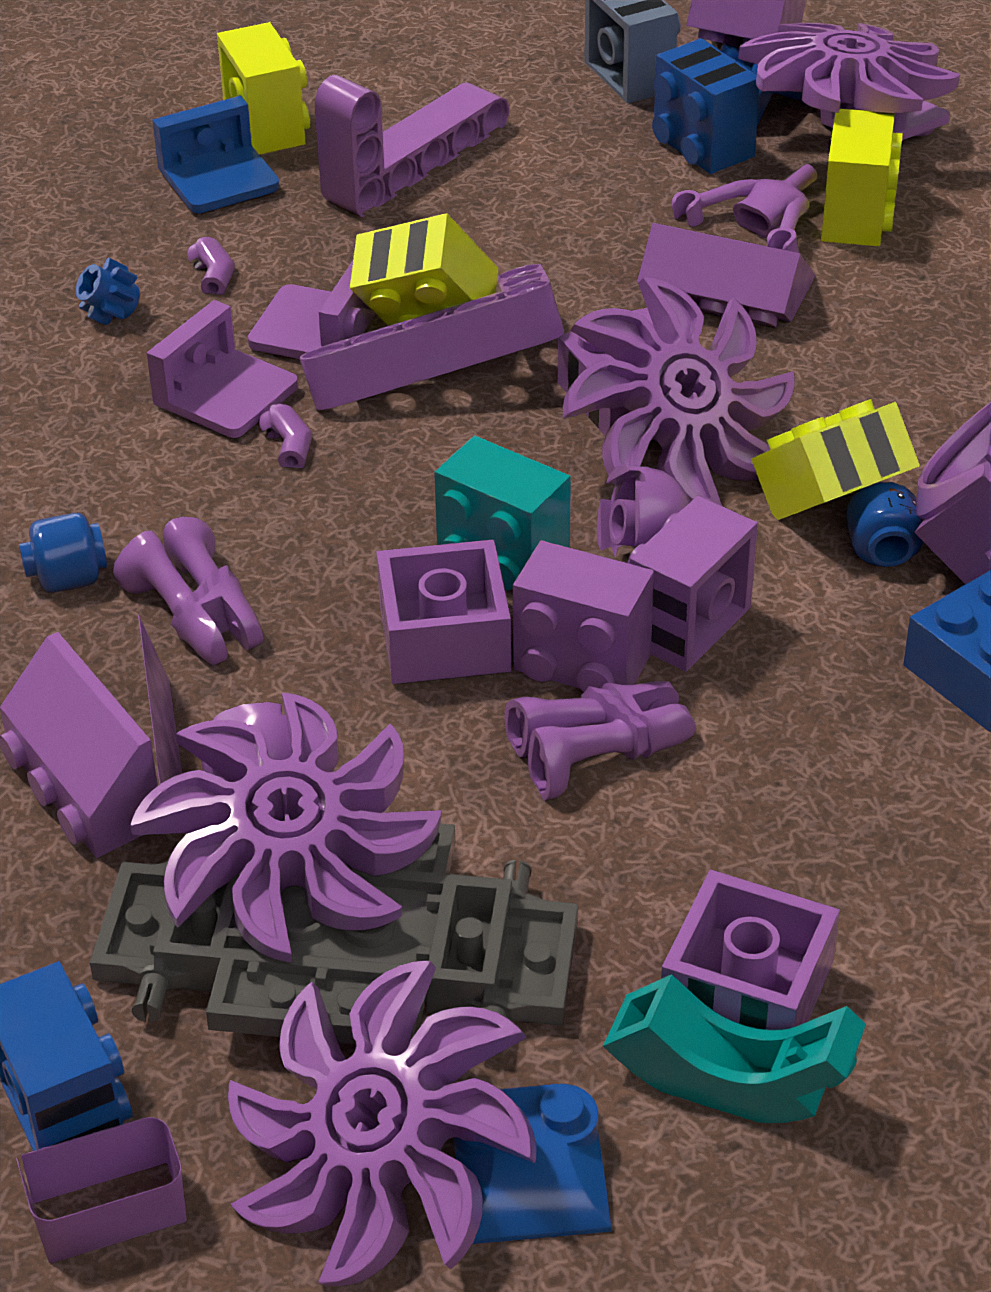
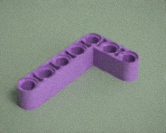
(367, 166)
(436, 342)

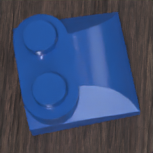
(562, 1189)

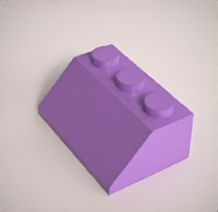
(716, 269)
(77, 747)

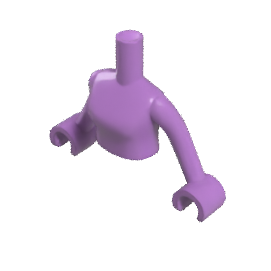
(768, 209)

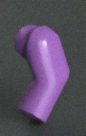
(216, 259)
(295, 434)

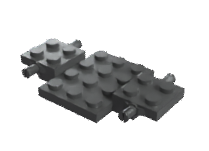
(481, 933)

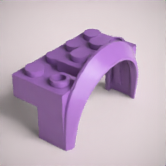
(957, 499)

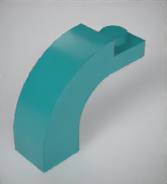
(731, 1067)

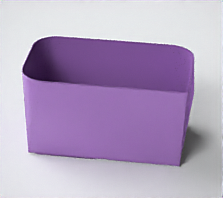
(96, 1160)

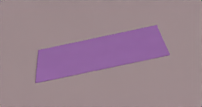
(161, 711)

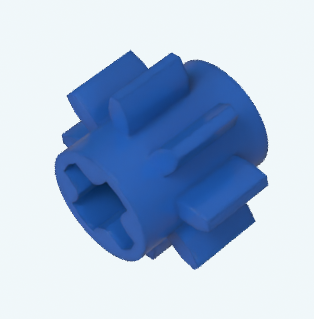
(107, 291)

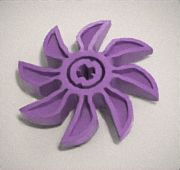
(848, 67)
(677, 389)
(286, 825)
(380, 1123)

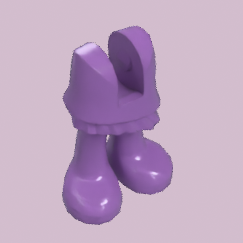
(200, 614)
(619, 720)

